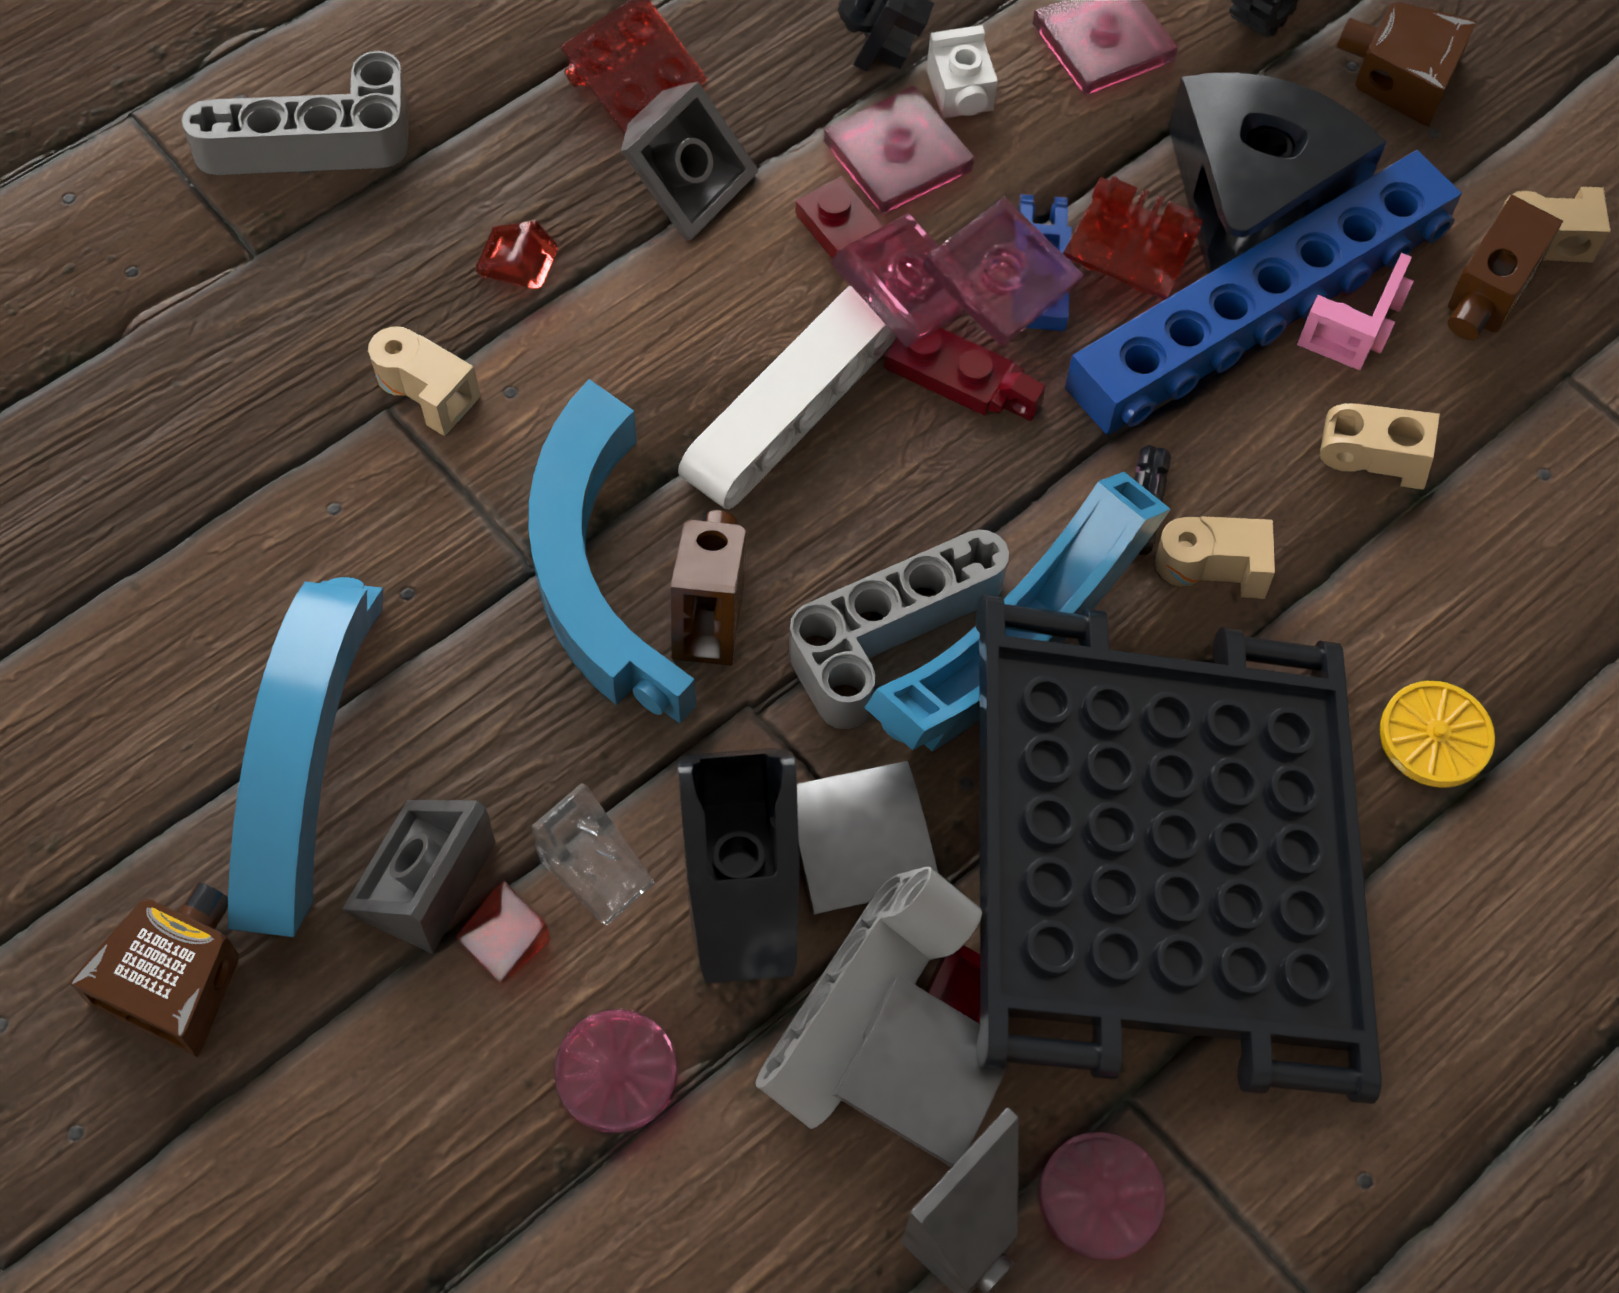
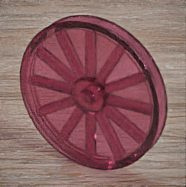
(615, 1070)
(1102, 1195)

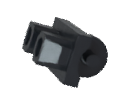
(879, 22)

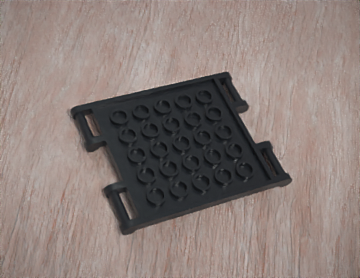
(1170, 851)

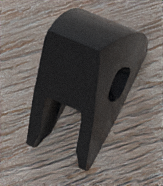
(1263, 156)
(741, 861)

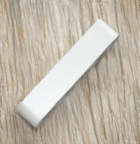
(786, 400)

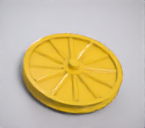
(1437, 734)

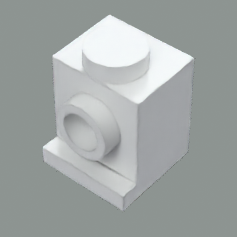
(961, 72)

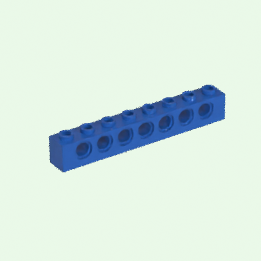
(1260, 293)

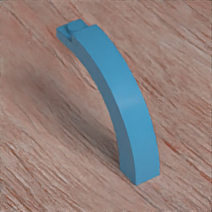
(568, 477)
(1070, 577)
(289, 751)

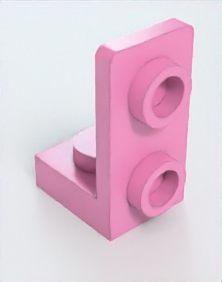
(1349, 335)

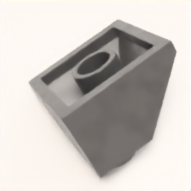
(687, 156)
(971, 1214)

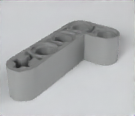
(306, 131)
(955, 570)
(900, 930)

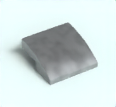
(859, 834)
(921, 1073)

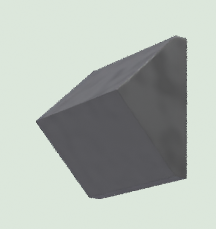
(423, 870)

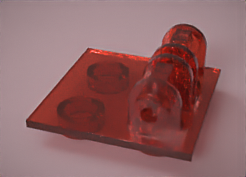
(629, 60)
(1132, 241)

